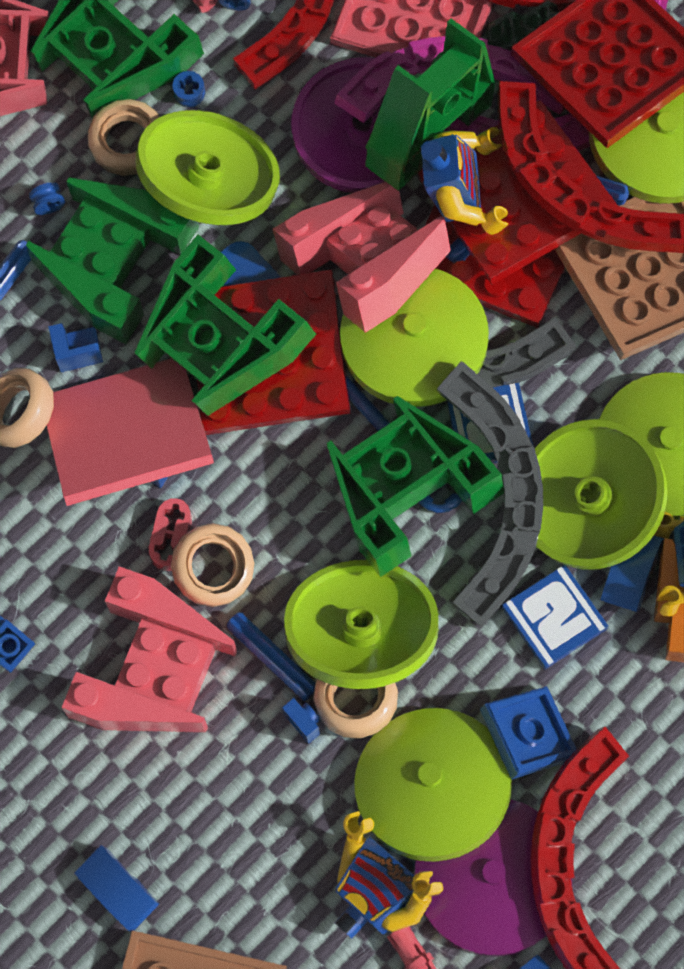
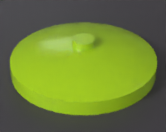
(649, 156)
(207, 167)
(419, 343)
(656, 412)
(599, 494)
(360, 626)
(432, 784)

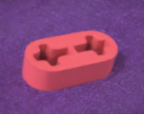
(161, 531)

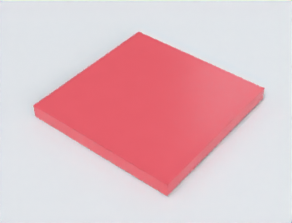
(391, 24)
(126, 431)

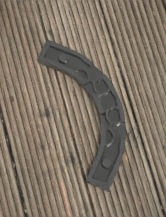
(523, 357)
(521, 491)

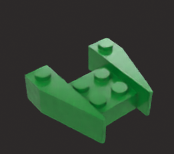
(113, 52)
(425, 104)
(103, 247)
(211, 337)
(401, 469)

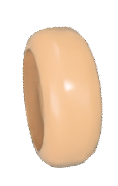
(104, 121)
(37, 411)
(237, 548)
(355, 725)

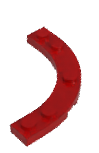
(284, 43)
(562, 196)
(554, 852)

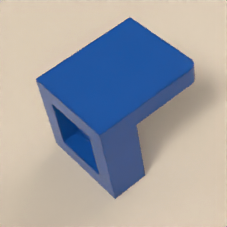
(75, 348)

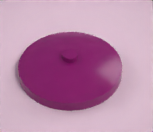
(328, 137)
(489, 891)

